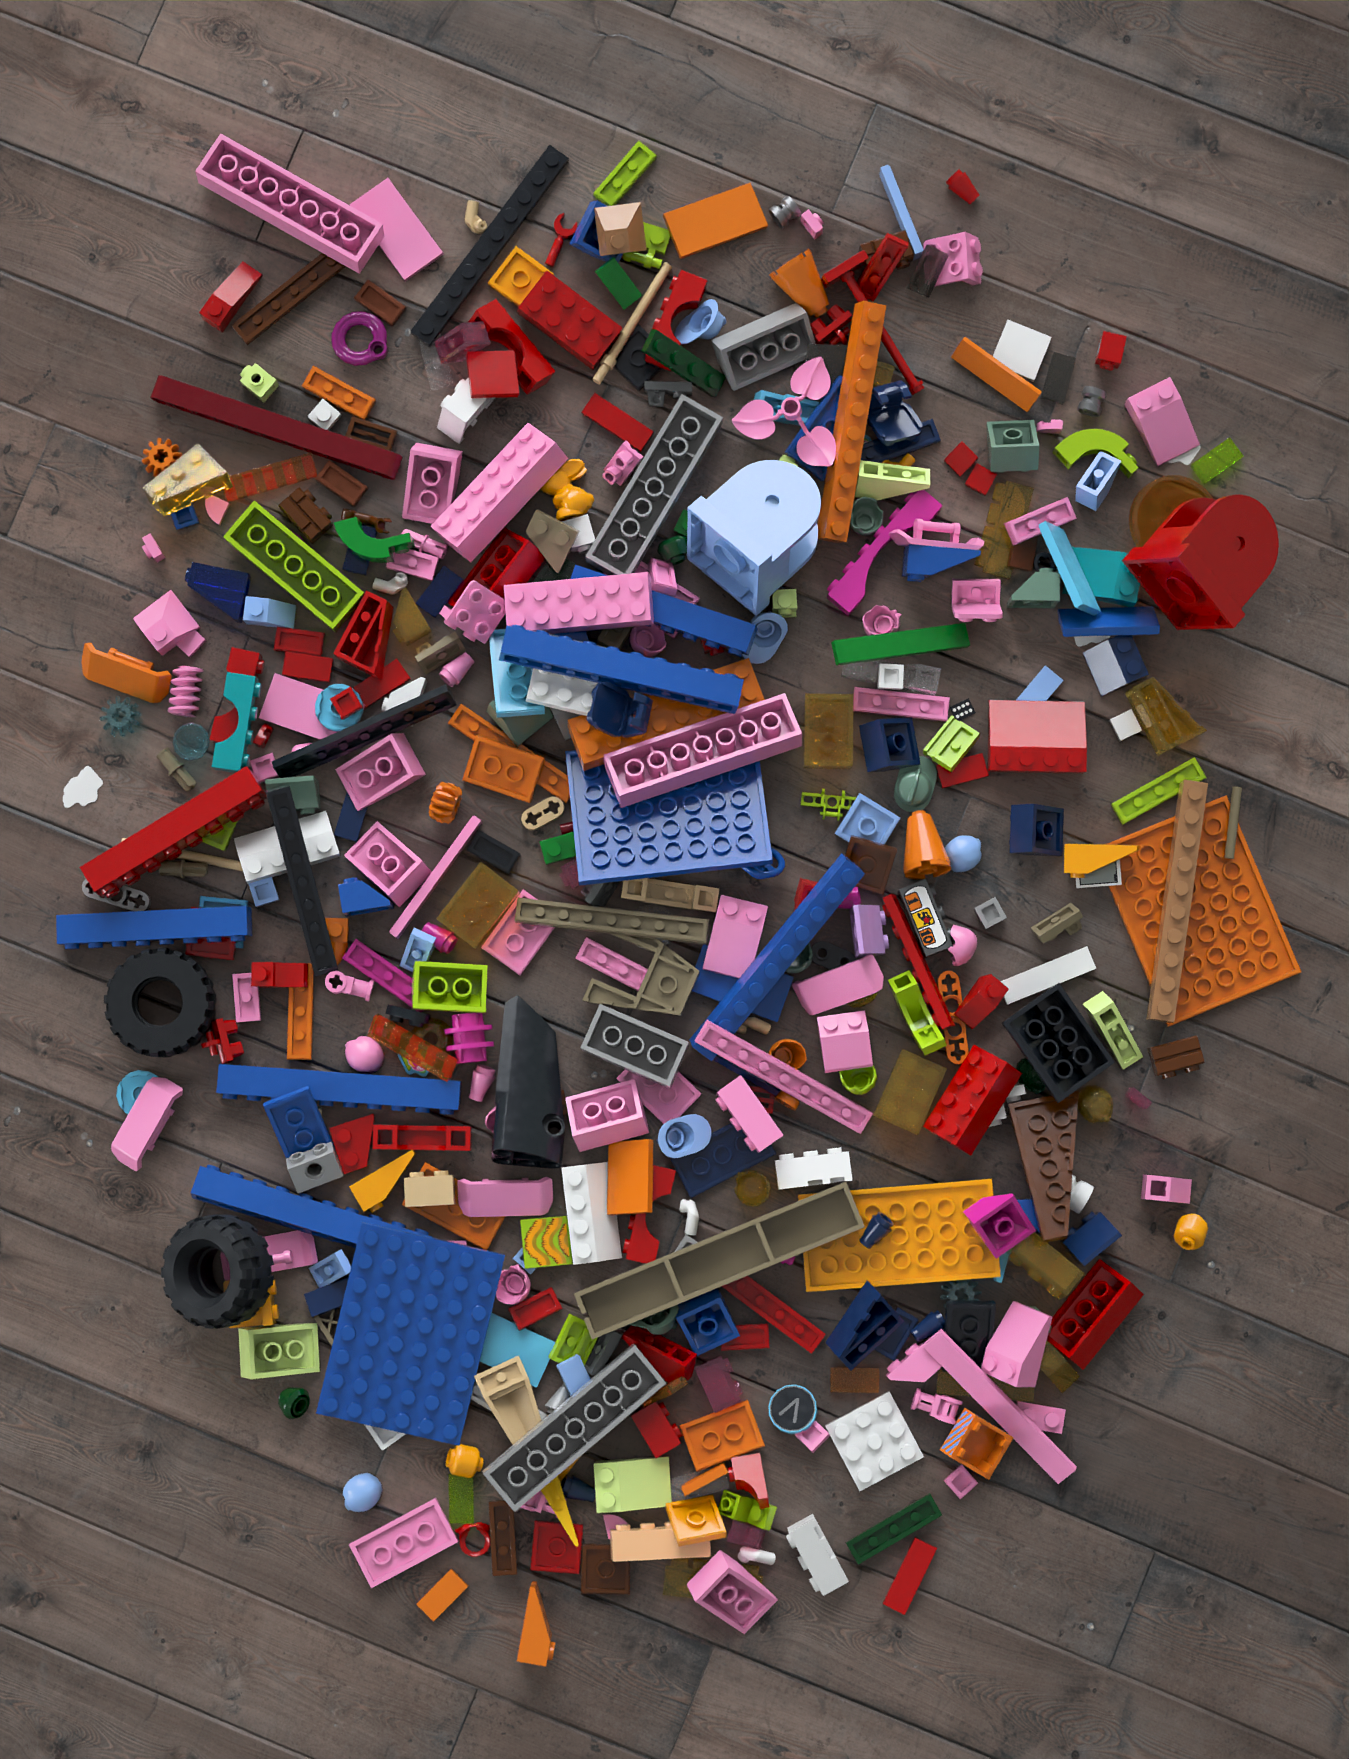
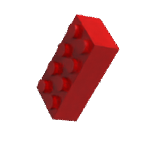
(569, 320)
(972, 1099)

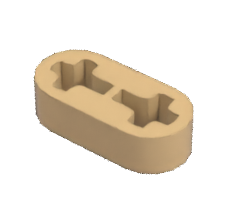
(545, 818)

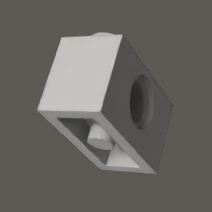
(307, 1177)

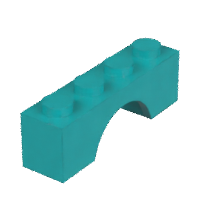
(232, 753)

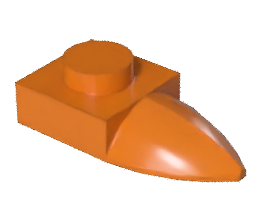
(338, 932)

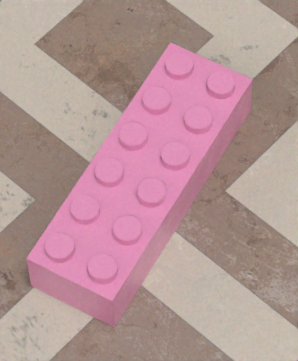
(499, 492)
(581, 603)

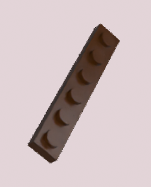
(286, 297)

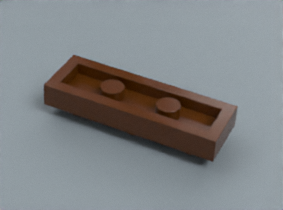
(502, 1538)

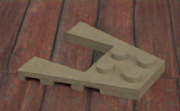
(664, 987)

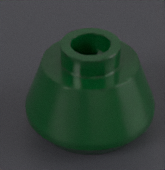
(673, 549)
(294, 1402)

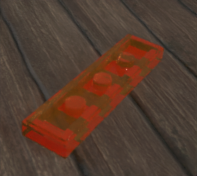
(271, 477)
(412, 1047)

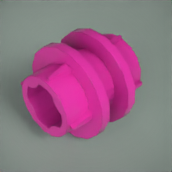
(469, 1037)

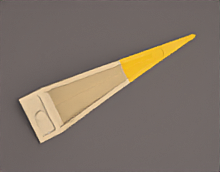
(514, 1406)

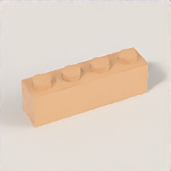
(651, 1544)

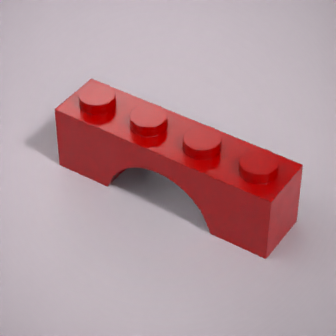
(685, 295)
(531, 366)
(239, 662)
(422, 1137)
(643, 1245)

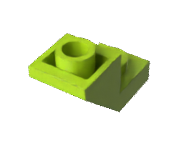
(746, 1510)

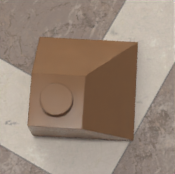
(620, 229)

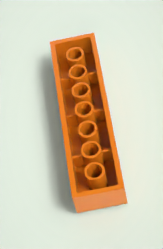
(664, 717)

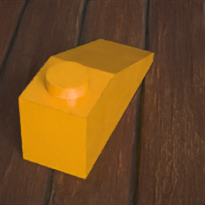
(1092, 857)
(378, 1185)

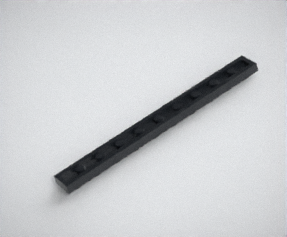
(489, 245)

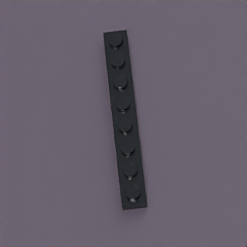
(365, 732)
(302, 880)

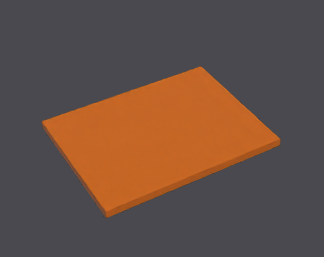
(1232, 926)

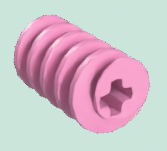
(185, 691)

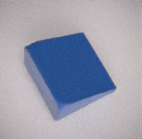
(185, 517)

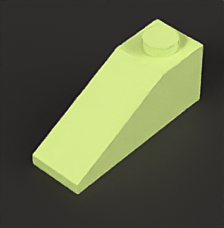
(889, 480)
(1113, 1029)

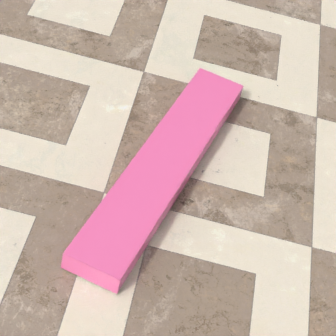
(435, 877)

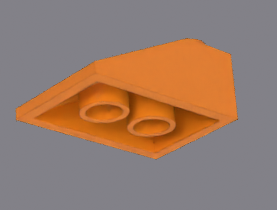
(536, 1633)

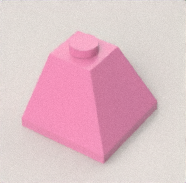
(166, 622)

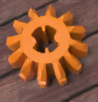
(155, 454)
(445, 802)

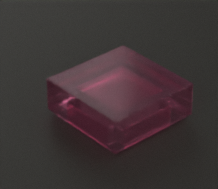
(1138, 1098)

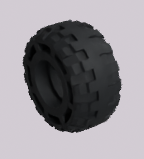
(190, 1275)

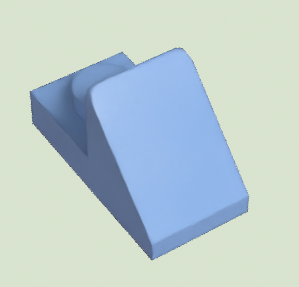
(419, 948)
(330, 1269)

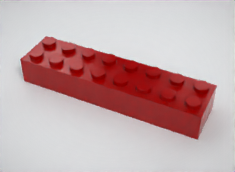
(174, 833)

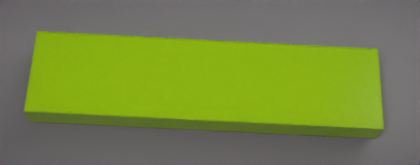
(1156, 791)

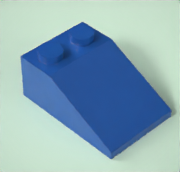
(926, 561)

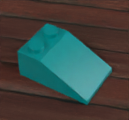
(1107, 576)

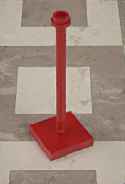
(845, 273)

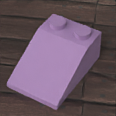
(867, 930)

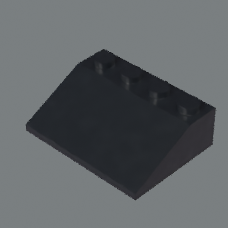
(1058, 1042)

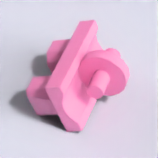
(622, 464)

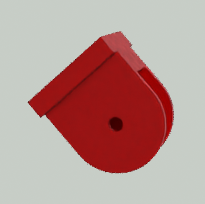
(1207, 560)

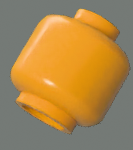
(1190, 1231)
(464, 1461)

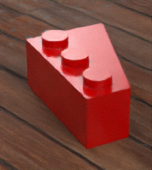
(367, 636)

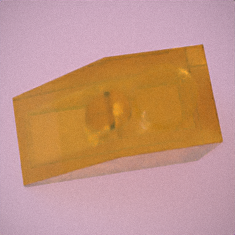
(409, 620)
(1057, 1368)

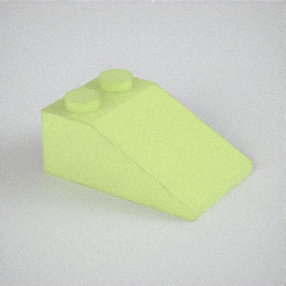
(278, 1350)
(632, 1484)

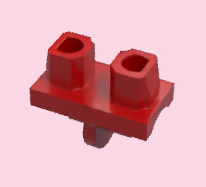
(839, 320)
(226, 1050)

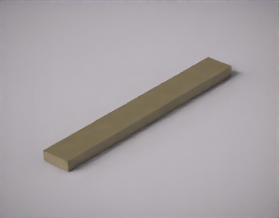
(611, 921)

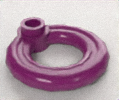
(368, 355)

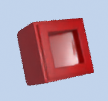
(961, 459)

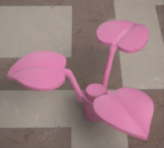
(757, 417)

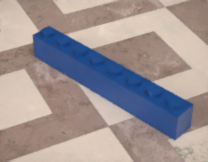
(694, 621)
(154, 926)

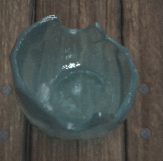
(191, 741)

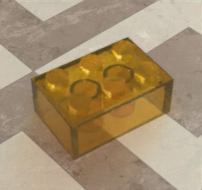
(828, 731)
(478, 905)
(909, 1092)

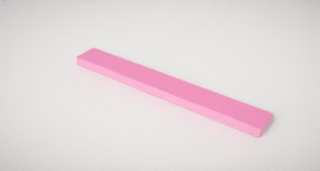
(783, 1076)
(999, 1406)

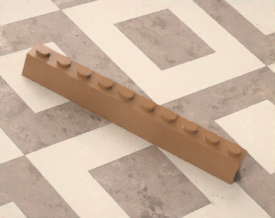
(1177, 901)

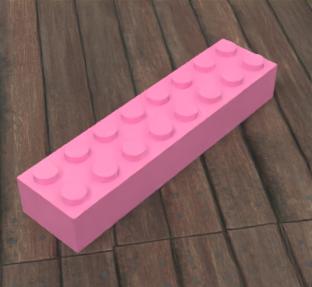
(290, 203)
(702, 750)

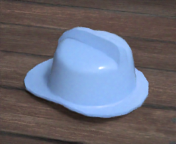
(701, 323)
(769, 636)
(684, 1135)

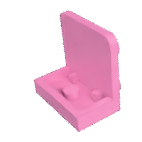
(963, 258)
(976, 599)
(475, 612)

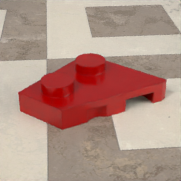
(353, 1142)

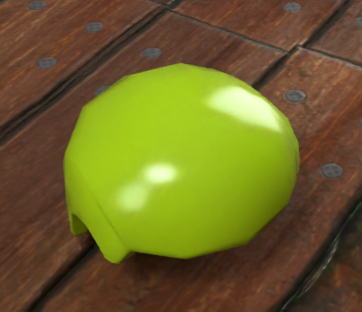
(859, 1080)

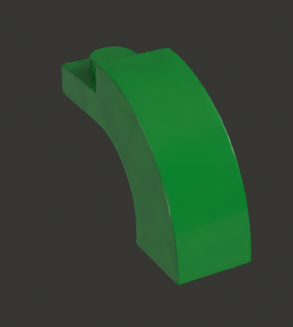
(369, 548)

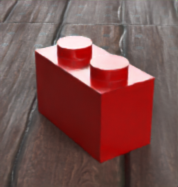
(656, 1428)

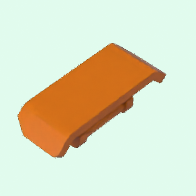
(125, 674)

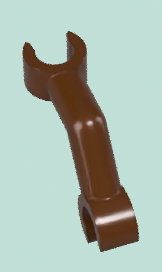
(378, 523)

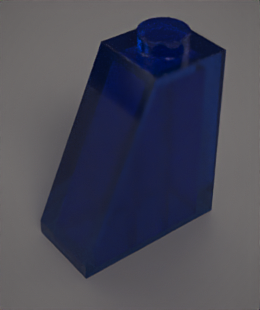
(220, 587)

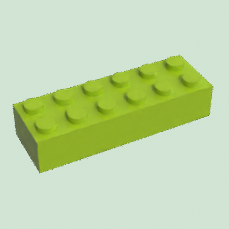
(294, 566)

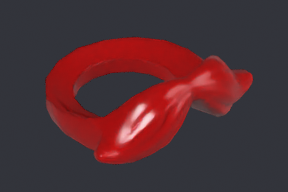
(463, 1532)

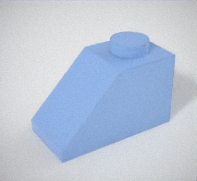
(1097, 481)
(269, 612)

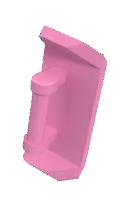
(919, 525)
(839, 985)
(145, 1121)
(505, 1197)
(288, 1251)

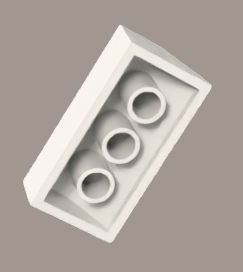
(262, 854)
(591, 1231)

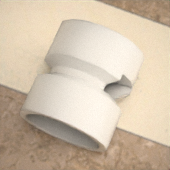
(1080, 1194)

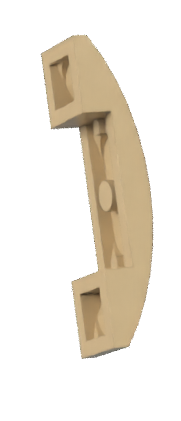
(671, 894)

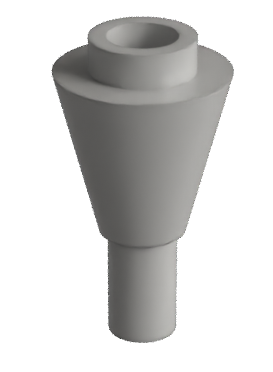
(557, 1399)

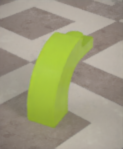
(1092, 442)
(916, 1013)

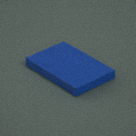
(297, 1121)

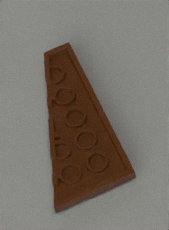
(1046, 1148)

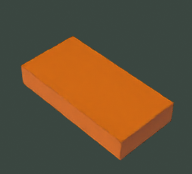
(704, 1479)
(442, 1594)

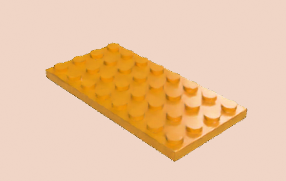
(926, 1242)

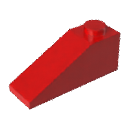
(230, 296)
(663, 1354)

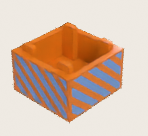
(976, 1443)

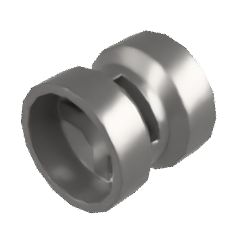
(784, 212)
(1091, 401)

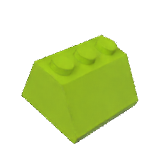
(449, 987)

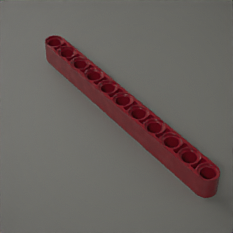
(276, 427)

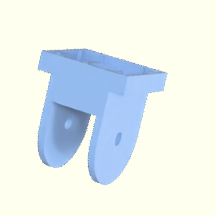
(755, 530)

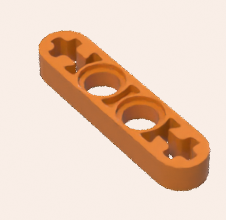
(962, 1046)

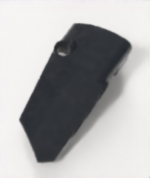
(527, 1092)

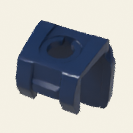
(890, 416)
(614, 711)

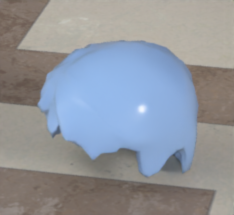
(963, 853)
(362, 1492)

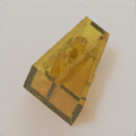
(186, 480)
(1162, 717)
(1045, 1266)

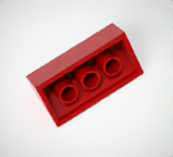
(505, 562)
(1092, 1313)

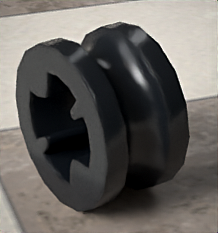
(1044, 555)

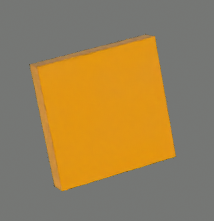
(517, 276)
(695, 1520)

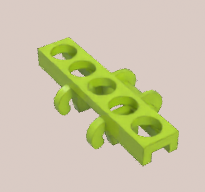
(825, 805)

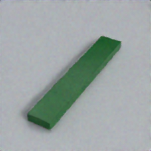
(900, 644)

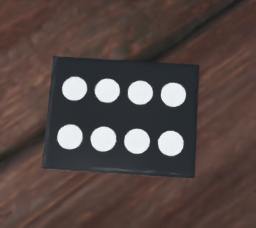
(962, 709)

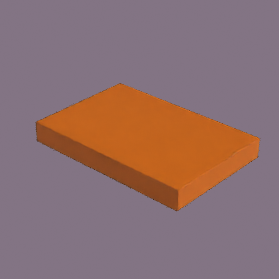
(503, 768)
(630, 1177)
(722, 1435)

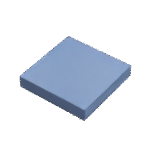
(867, 821)

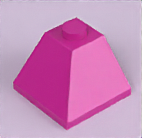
(999, 1222)

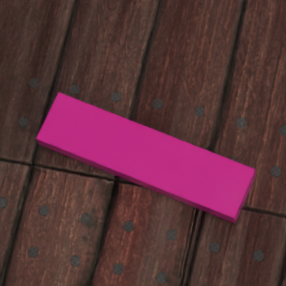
(380, 971)

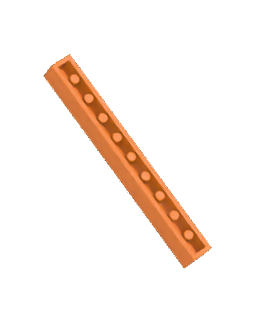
(851, 421)

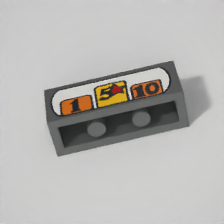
(926, 918)

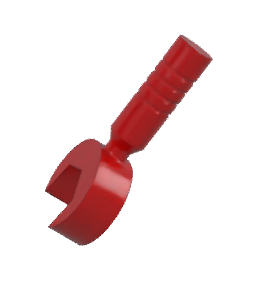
(562, 233)

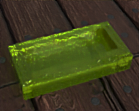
(1217, 461)
(461, 1499)

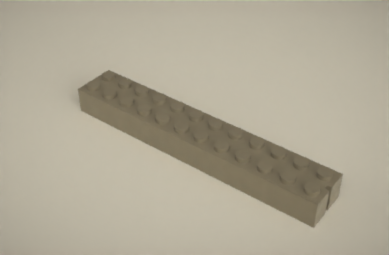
(719, 1260)

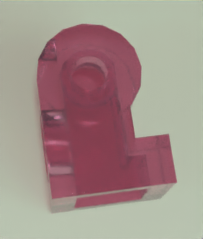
(746, 1534)

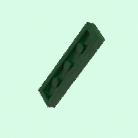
(683, 363)
(893, 1528)

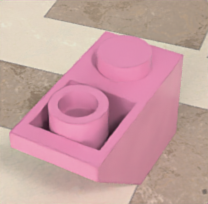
(1166, 1189)
(915, 1367)

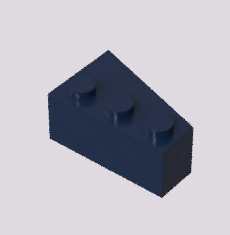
(863, 1326)

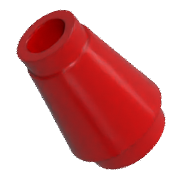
(962, 186)

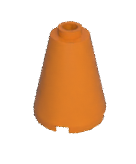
(802, 283)
(924, 848)

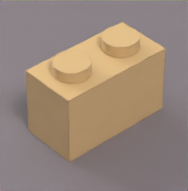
(429, 1190)

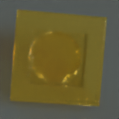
(883, 374)

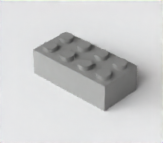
(635, 1046)

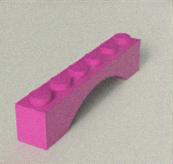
(851, 588)

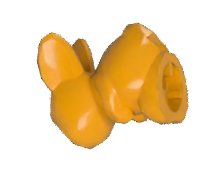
(569, 499)

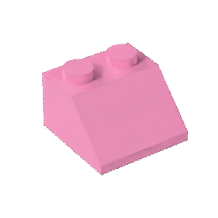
(844, 1041)

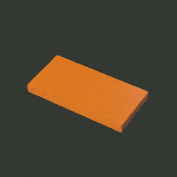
(715, 220)
(473, 1229)

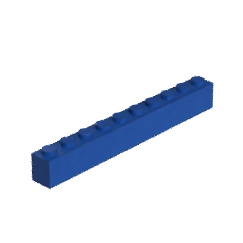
(622, 669)
(783, 948)
(341, 1087)
(284, 1208)

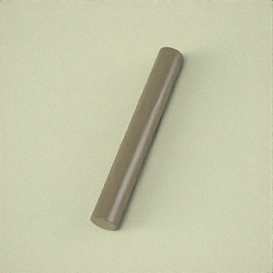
(1233, 822)

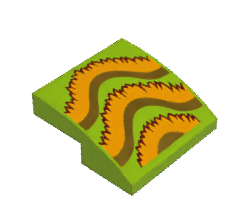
(546, 1242)

